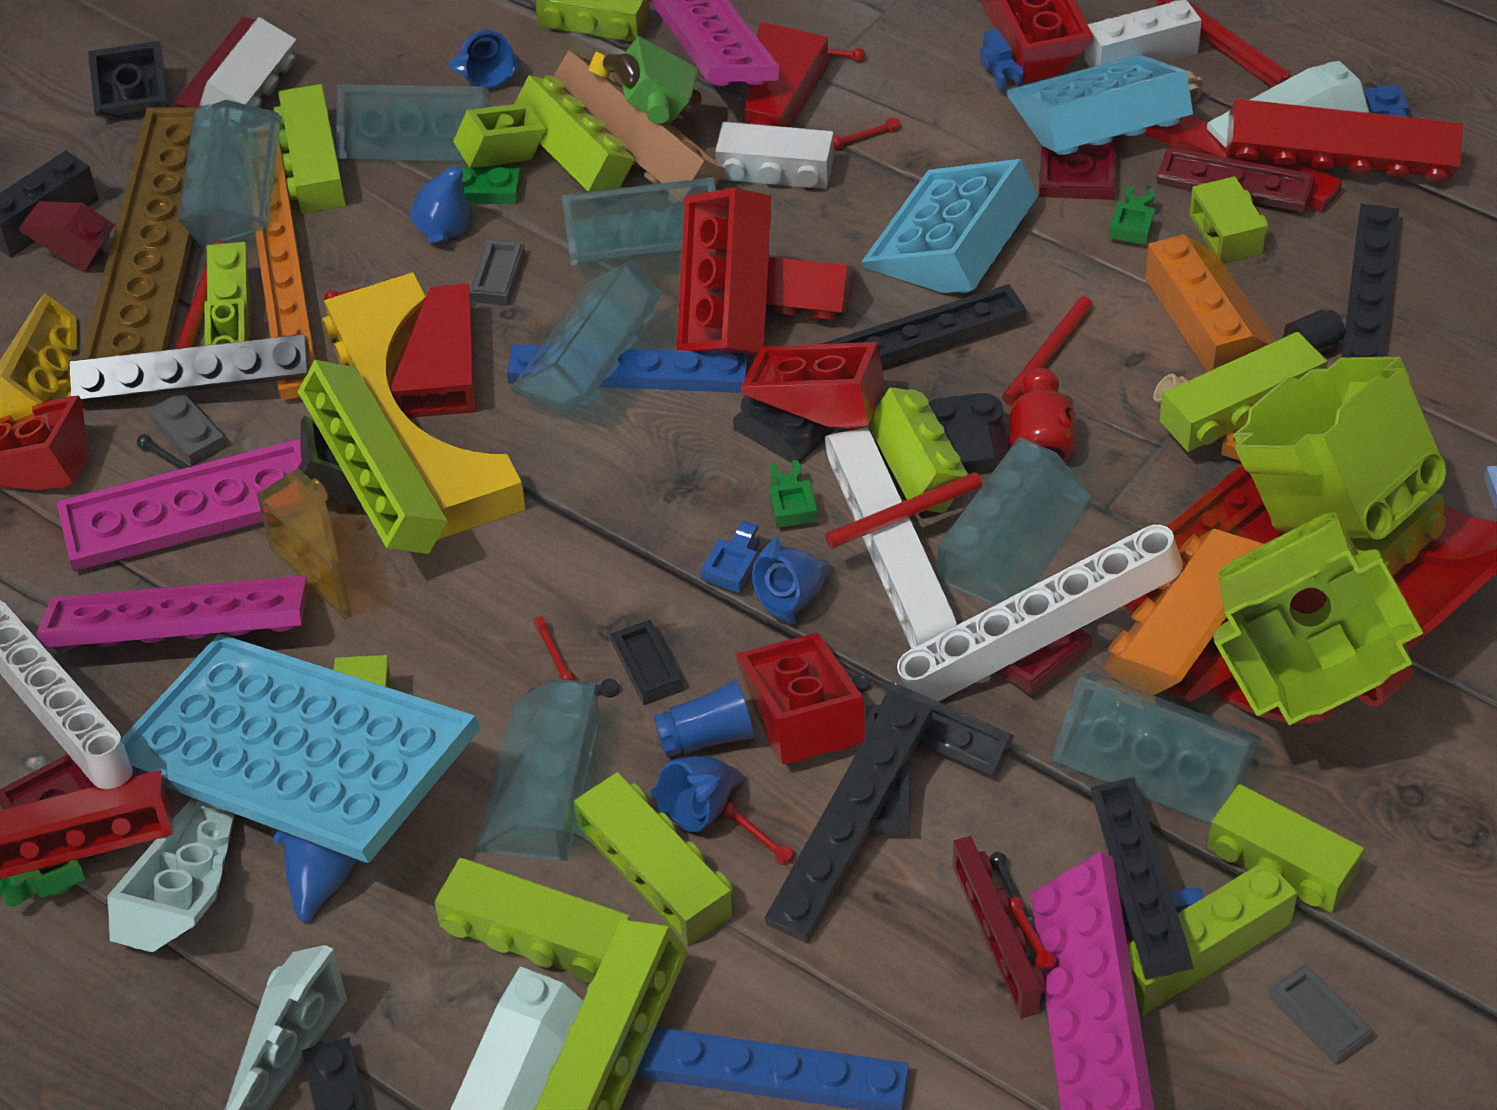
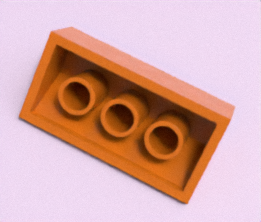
(1204, 301)
(1179, 618)

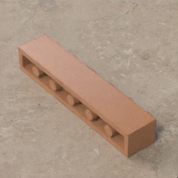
(656, 147)

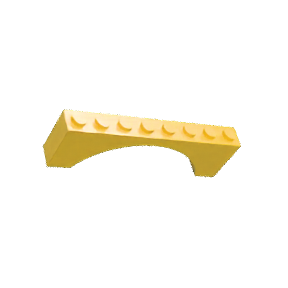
(372, 336)

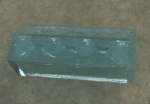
(403, 121)
(229, 171)
(628, 220)
(589, 339)
(1012, 525)
(1169, 749)
(541, 771)

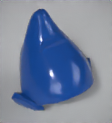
(486, 59)
(442, 207)
(787, 579)
(695, 790)
(312, 873)

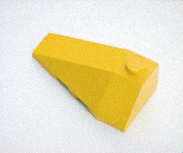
(38, 359)

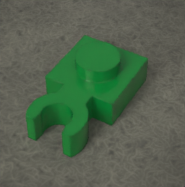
(1134, 218)
(791, 498)
(44, 881)

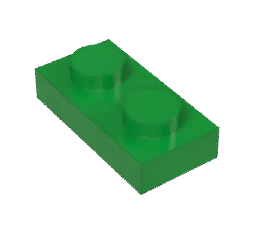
(491, 185)

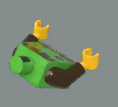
(652, 80)

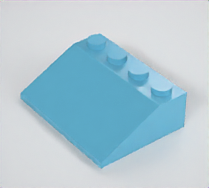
(1103, 102)
(954, 225)

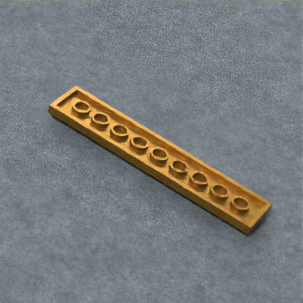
(148, 245)

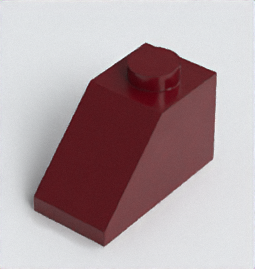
(68, 231)

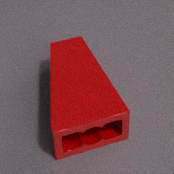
(801, 63)
(440, 357)

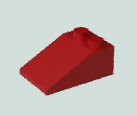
(819, 381)
(803, 698)

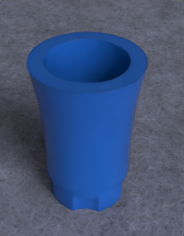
(705, 721)

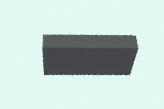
(497, 272)
(1321, 1014)

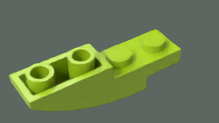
(227, 294)

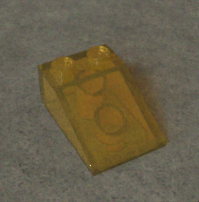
(303, 535)

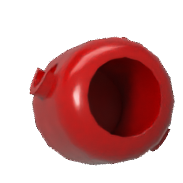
(1043, 414)

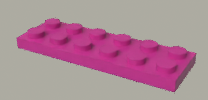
(718, 41)
(172, 506)
(173, 612)
(1091, 991)

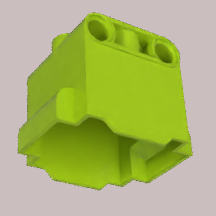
(1342, 445)
(1321, 656)

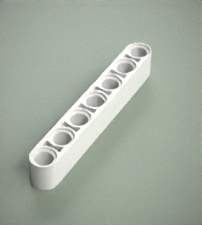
(895, 548)
(1042, 613)
(61, 705)

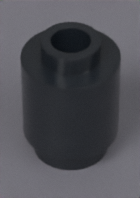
(1320, 329)

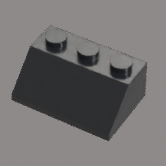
(58, 180)

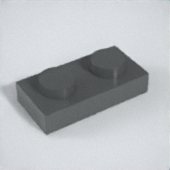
(187, 428)

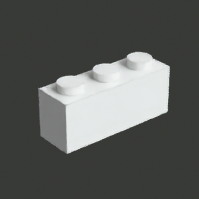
(1157, 32)
(251, 66)
(775, 155)

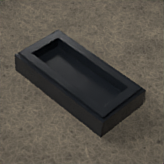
(647, 662)

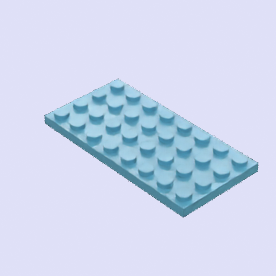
(297, 745)

